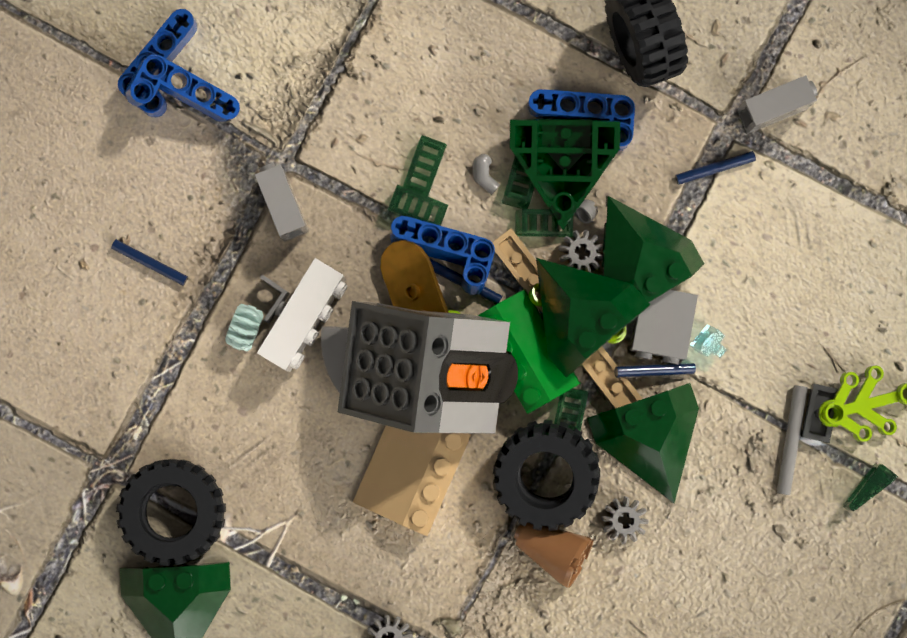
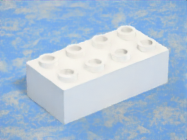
(302, 316)

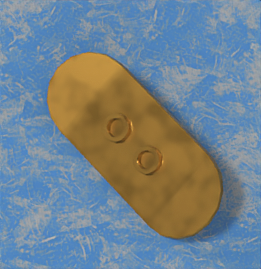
(411, 278)

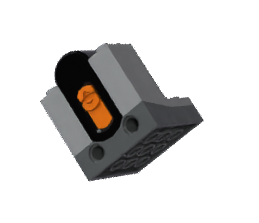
(426, 369)

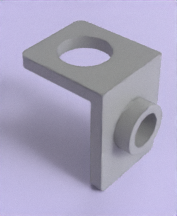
(280, 304)

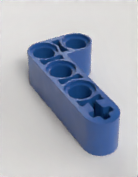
(153, 47)
(186, 94)
(580, 101)
(440, 249)

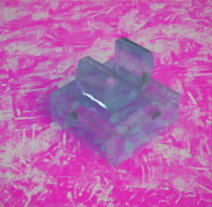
(709, 342)

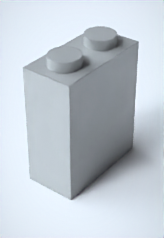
(777, 104)
(281, 201)
(665, 327)

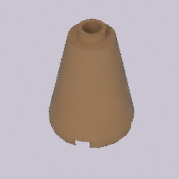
(555, 551)

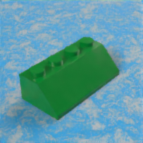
(538, 376)

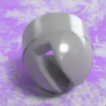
(586, 211)

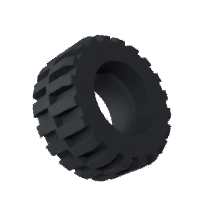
(647, 39)
(535, 508)
(134, 517)

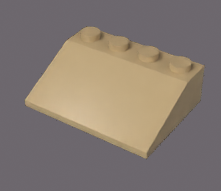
(411, 476)

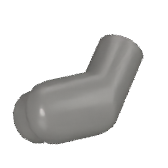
(481, 173)

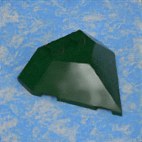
(564, 158)
(645, 251)
(583, 311)
(651, 436)
(176, 598)

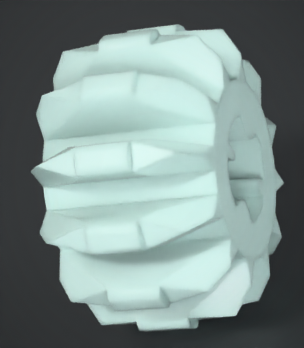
(244, 327)

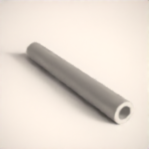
(792, 440)

